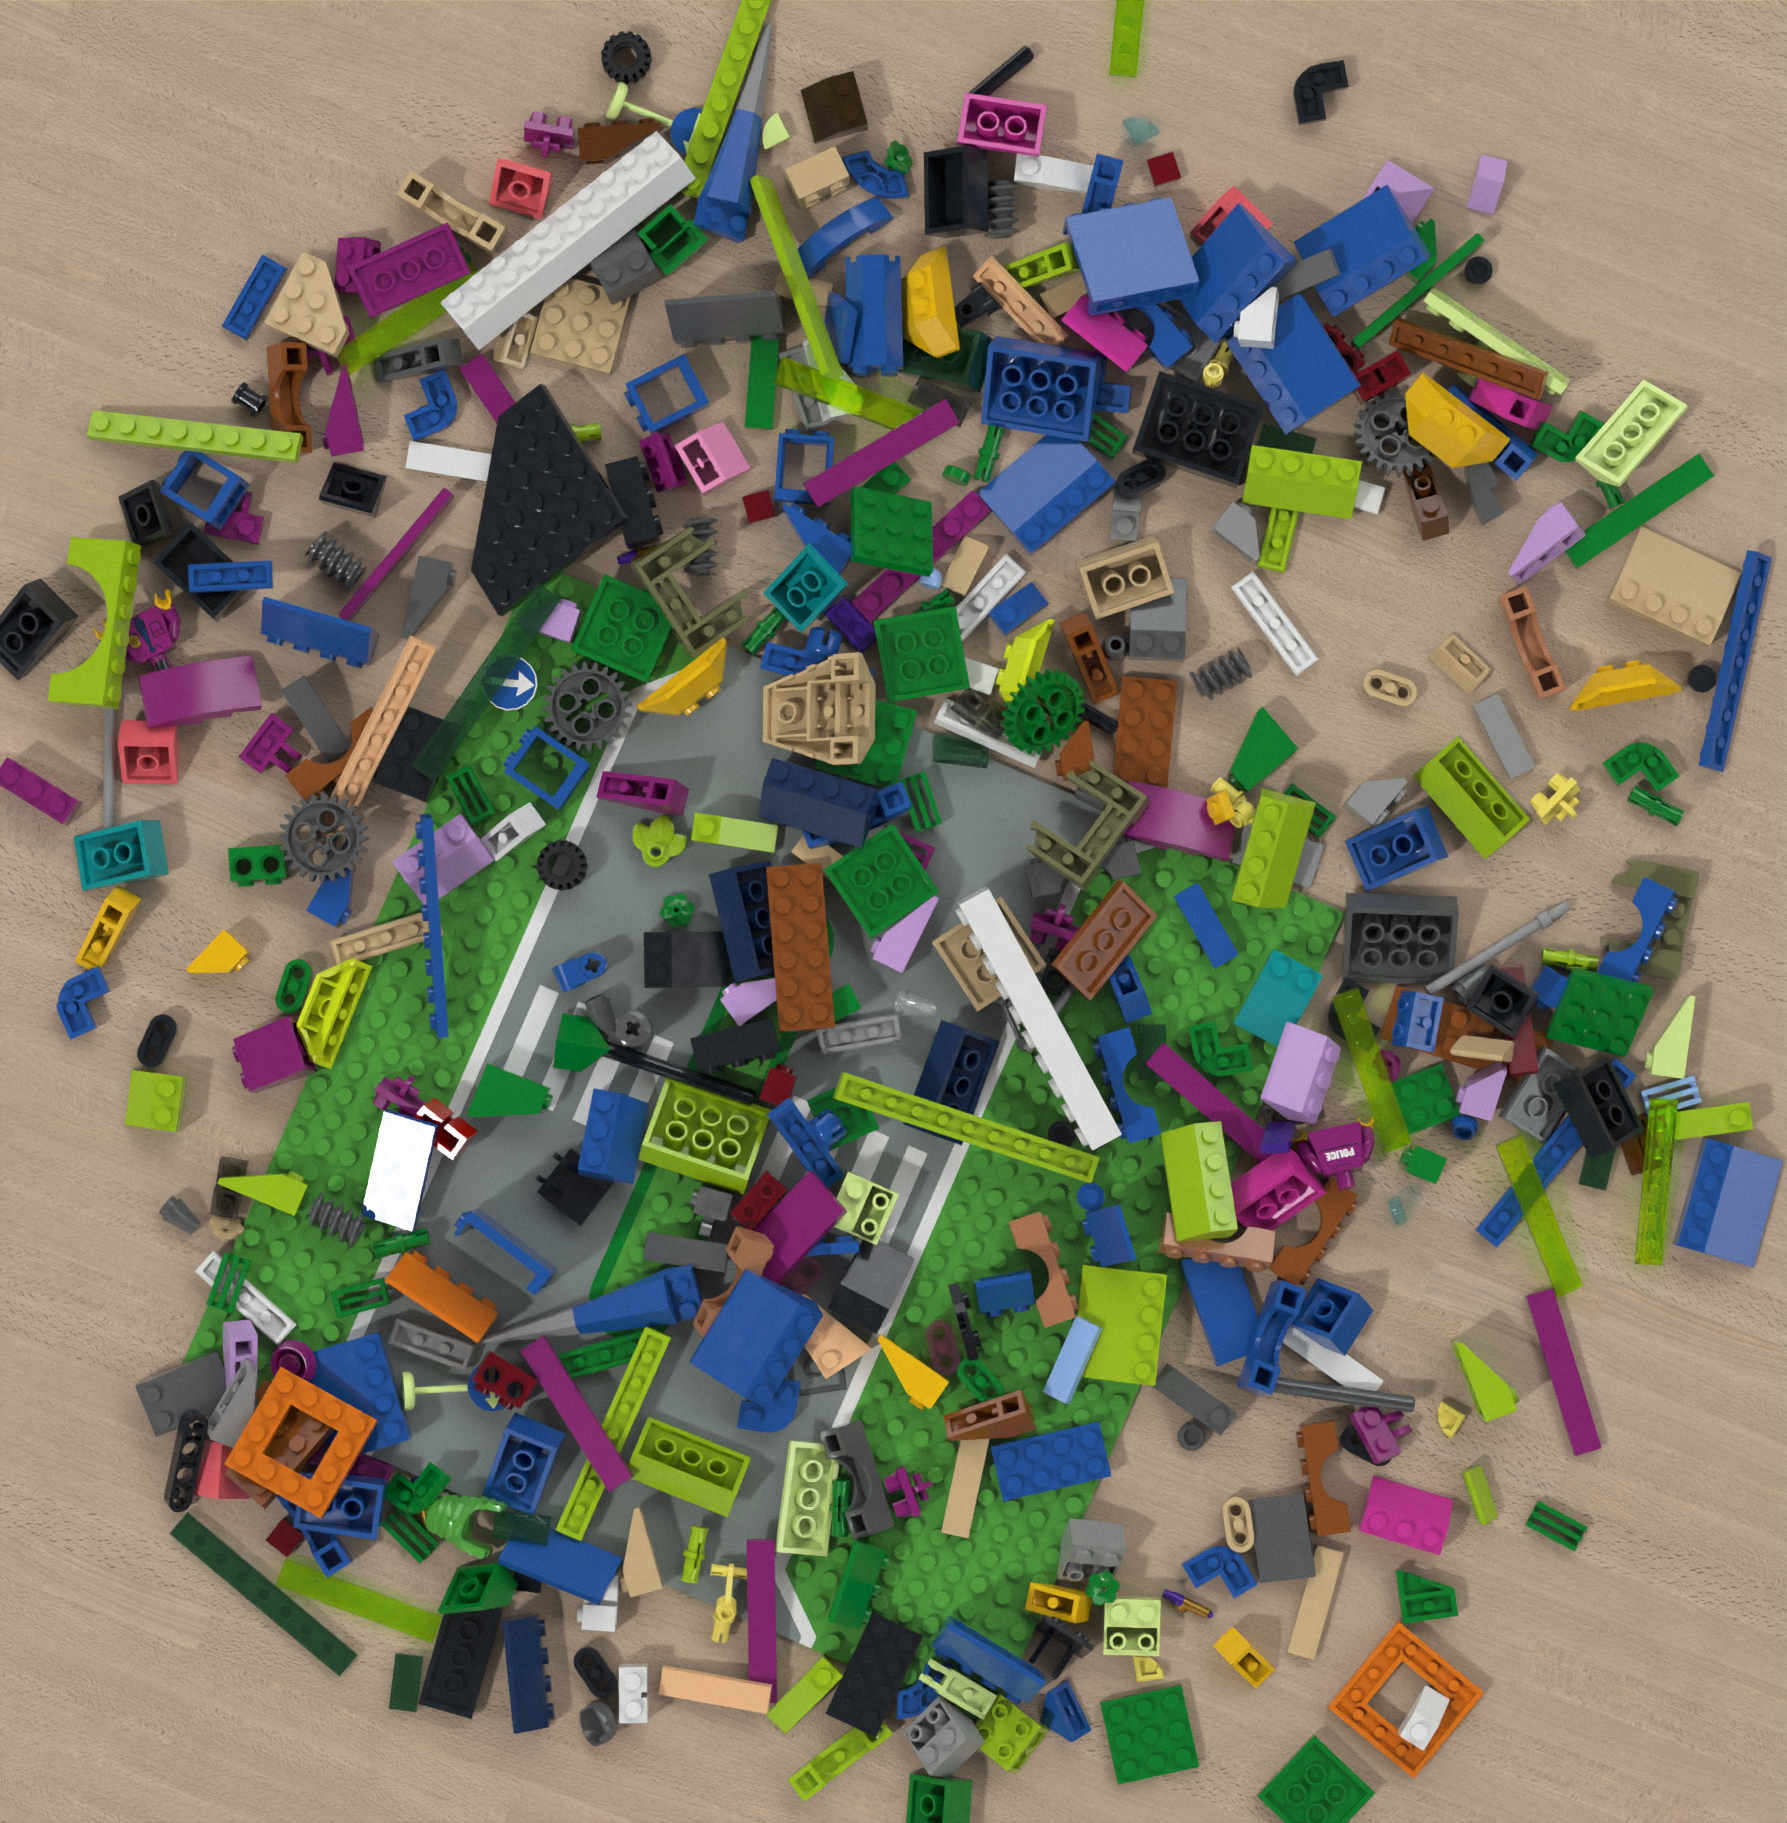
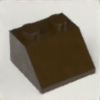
(834, 107)

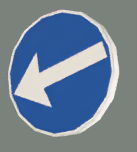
(517, 688)

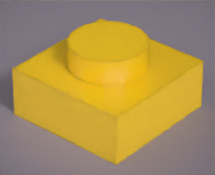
(1220, 808)

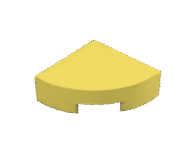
(1449, 1419)
(1147, 1669)

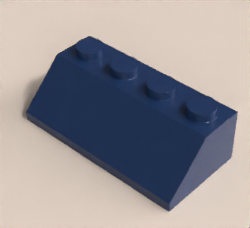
(818, 803)
(745, 918)
(955, 1070)
(527, 1672)

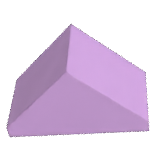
(1487, 184)

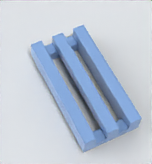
(1692, 1090)

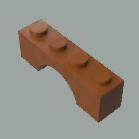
(285, 373)
(313, 777)
(1294, 1262)
(1318, 1442)

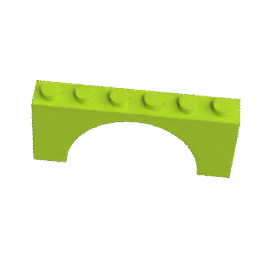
(100, 677)

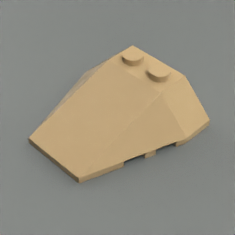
(823, 710)

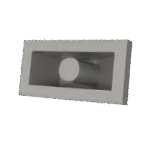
(1239, 530)

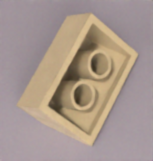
(1125, 577)

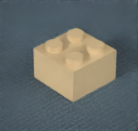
(817, 178)

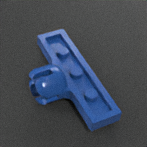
(792, 661)
(811, 1138)

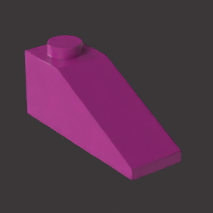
(343, 424)
(644, 792)

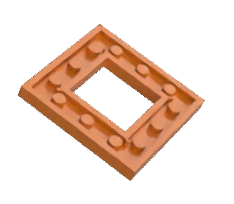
(283, 1393)
(1395, 1647)

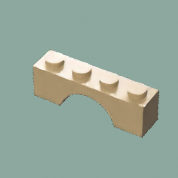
(442, 208)

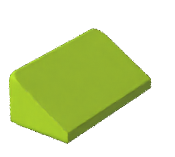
(1480, 1494)

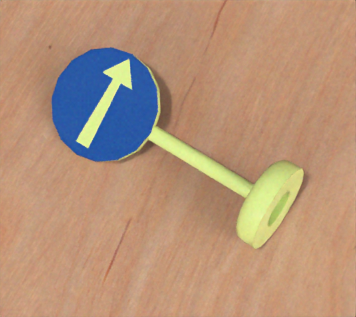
(681, 127)
(480, 1400)

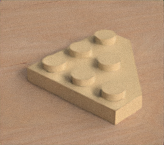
(310, 307)

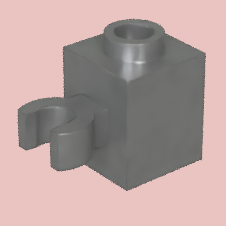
(711, 1204)

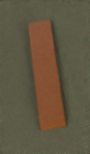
(1468, 358)

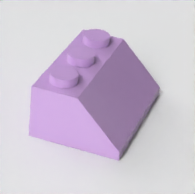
(457, 855)
(1300, 1073)

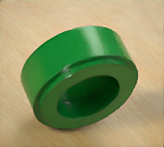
(956, 475)

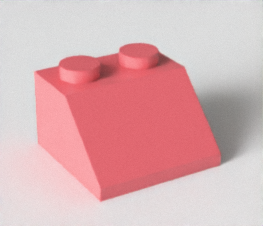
(1220, 211)
(148, 753)

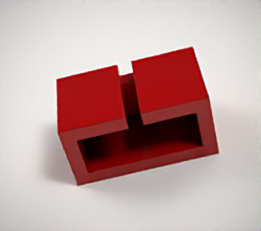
(452, 1134)

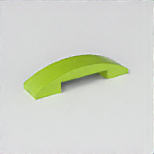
(834, 1760)

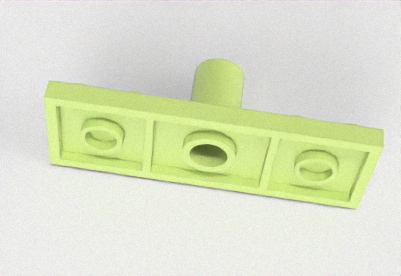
(1490, 339)

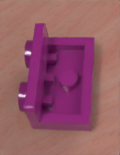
(349, 252)
(663, 462)

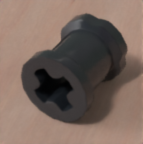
(249, 399)

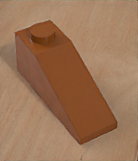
(1089, 657)
(992, 1419)

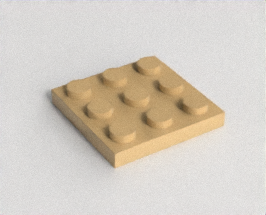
(580, 326)
(967, 964)

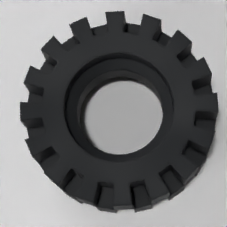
(626, 40)
(562, 882)

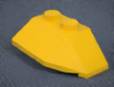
(929, 305)
(1450, 426)
(690, 684)
(1623, 686)

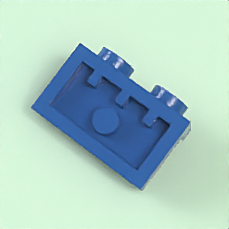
(1417, 1020)

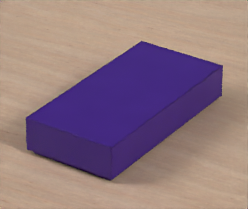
(851, 624)
(1278, 1137)

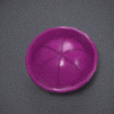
(295, 1358)

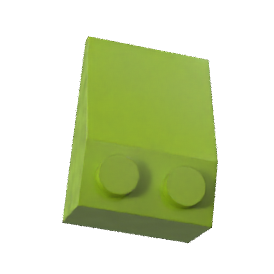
(1489, 1392)

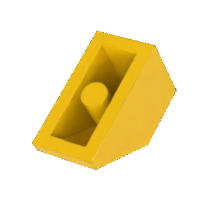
(221, 956)
(1059, 1602)
(1244, 1657)

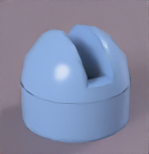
(933, 581)

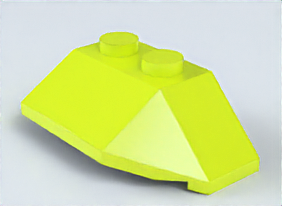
(1024, 658)
(331, 1009)

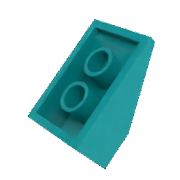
(805, 588)
(121, 855)
(1277, 997)

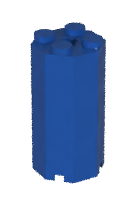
(875, 292)

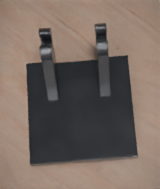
(572, 1192)
(1076, 1643)

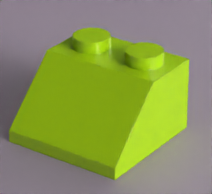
(155, 1101)

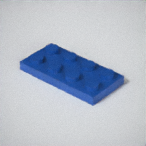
(1050, 1461)

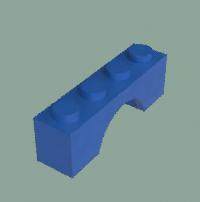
(1168, 342)
(1516, 454)
(1653, 904)
(1136, 1120)
(1262, 1360)
(325, 1547)

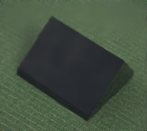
(353, 489)
(147, 514)
(1503, 1001)

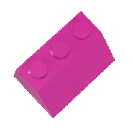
(1002, 124)
(1107, 334)
(1275, 1191)
(1406, 1515)

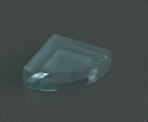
(1140, 129)
(1397, 1211)

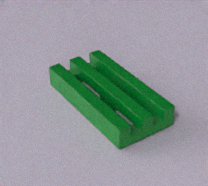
(1117, 445)
(922, 775)
(482, 815)
(1324, 825)
(383, 1291)
(221, 1304)
(1577, 1536)
(426, 1550)

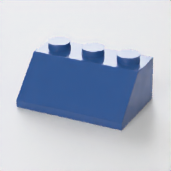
(612, 1137)

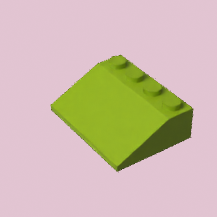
(704, 1136)
(1131, 1315)

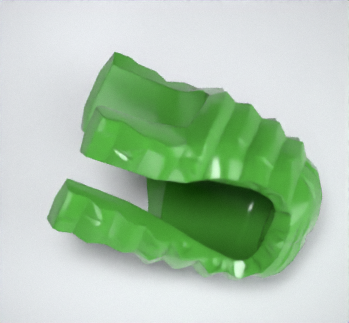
(454, 1518)

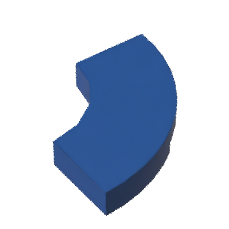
(874, 178)
(919, 1696)

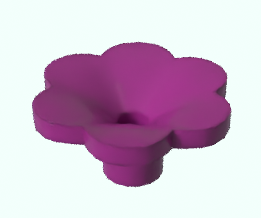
(1392, 1064)

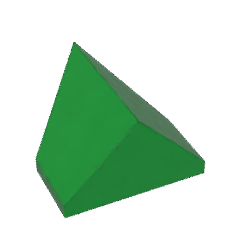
(578, 1043)

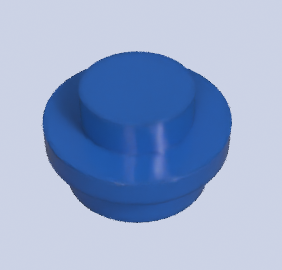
(1464, 1127)
(1090, 1196)

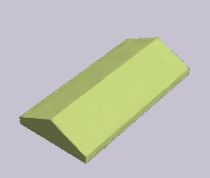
(1630, 434)
(806, 1500)

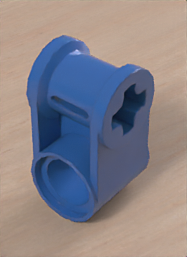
(576, 973)

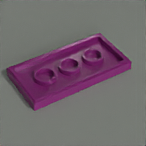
(408, 270)
(799, 1224)

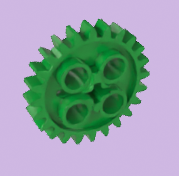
(1026, 718)

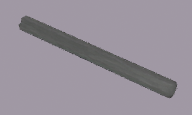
(1345, 1394)

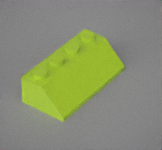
(1301, 482)
(1471, 797)
(1272, 850)
(1199, 1182)
(688, 1466)

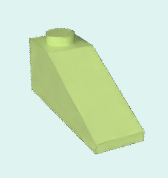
(1671, 1047)

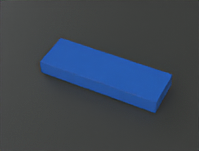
(254, 297)
(230, 576)
(1205, 925)

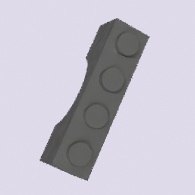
(1119, 864)
(869, 1506)

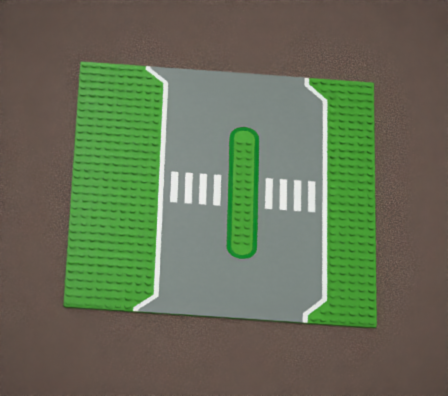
(952, 1201)

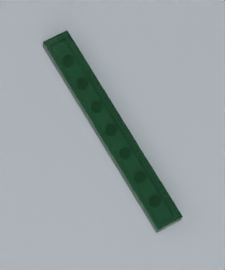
(486, 682)
(263, 1594)

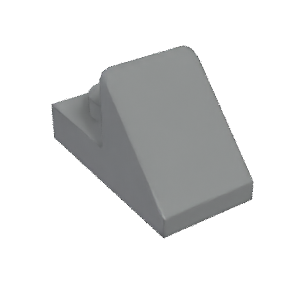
(1124, 518)

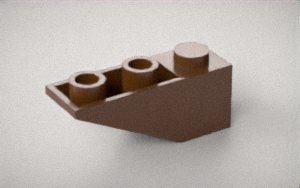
(607, 143)
(1426, 503)

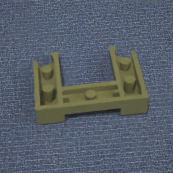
(692, 631)
(1123, 808)
(1668, 949)

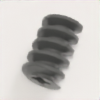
(1001, 209)
(335, 561)
(701, 564)
(1221, 674)
(622, 1028)
(336, 1220)

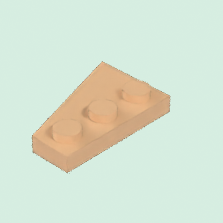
(833, 1345)

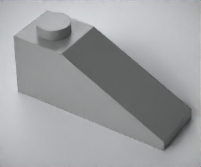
(234, 1407)

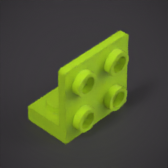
(1009, 1734)

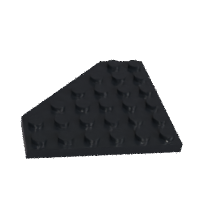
(539, 502)

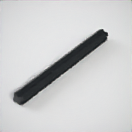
(680, 1074)

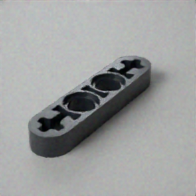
(189, 1460)

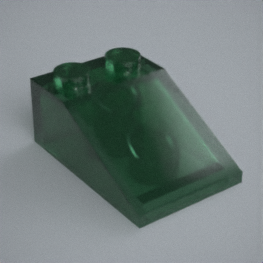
(959, 369)

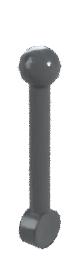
(1004, 1003)

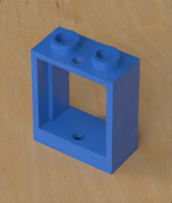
(690, 378)
(795, 436)
(224, 502)
(569, 784)

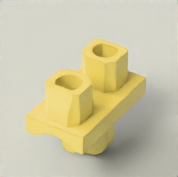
(1560, 803)

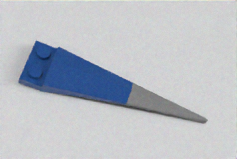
(727, 193)
(650, 1302)

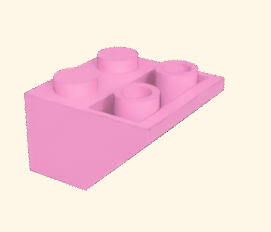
(712, 458)

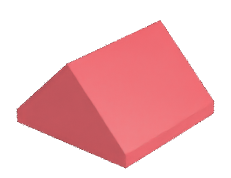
(520, 188)
(211, 1478)

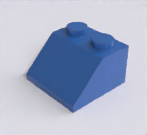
(1332, 1316)

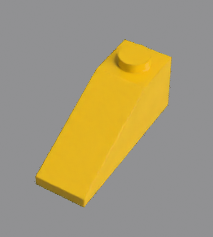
(108, 928)
(917, 1378)

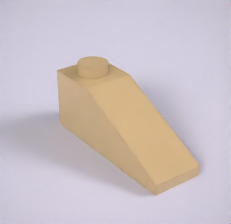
(640, 1563)

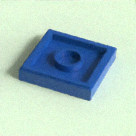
(840, 324)

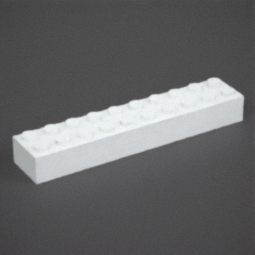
(568, 240)
(1038, 1017)

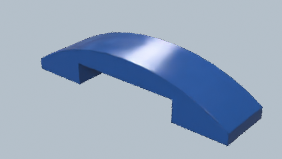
(1102, 183)
(840, 232)
(892, 804)

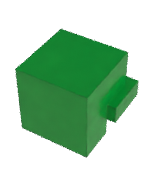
(671, 239)

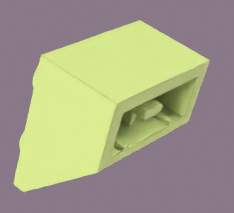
(867, 1207)
(1132, 1626)

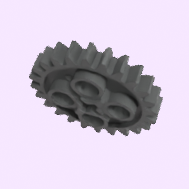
(1406, 455)
(573, 685)
(334, 859)

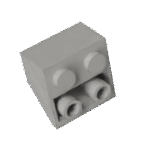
(1371, 799)
(1090, 1549)
(943, 1738)

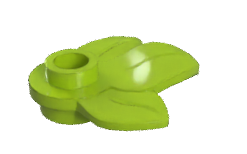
(660, 837)

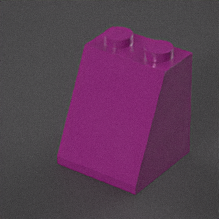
(272, 1056)

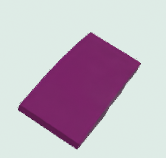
(199, 692)
(1180, 823)

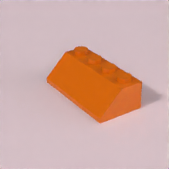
(443, 1296)

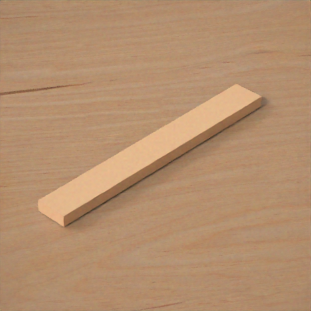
(382, 725)

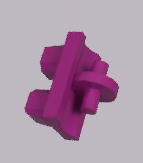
(549, 136)
(1054, 923)
(399, 1093)
(909, 1504)

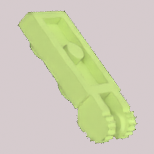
(960, 1690)

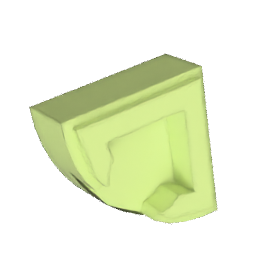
(774, 132)

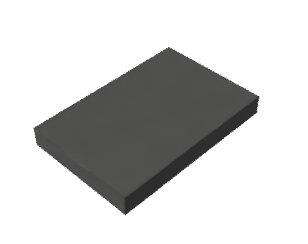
(1535, 1102)
(1282, 1538)

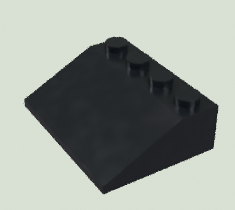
(1198, 429)

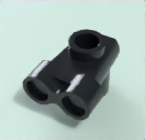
(979, 301)
(1050, 972)

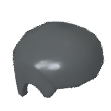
(598, 1723)

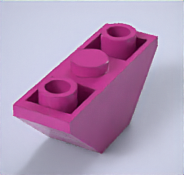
(1510, 404)

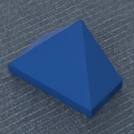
(1063, 1713)

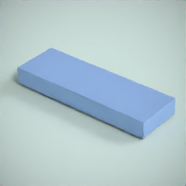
(1072, 1360)

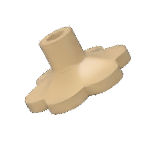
(226, 1227)

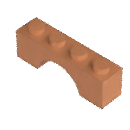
(1530, 644)
(1251, 1250)
(748, 1251)
(1054, 1303)

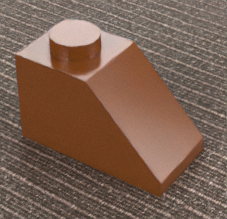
(1076, 753)

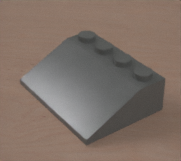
(726, 318)
(1398, 938)

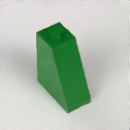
(1260, 752)
(508, 1094)

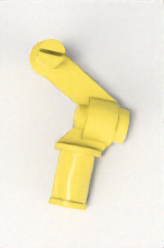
(1217, 367)
(1243, 810)
(725, 1605)

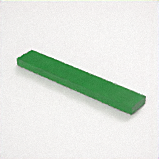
(1417, 291)
(1639, 510)

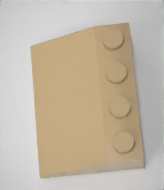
(1674, 587)

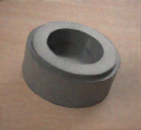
(1191, 1436)

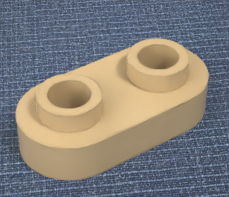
(1389, 687)
(1238, 1524)

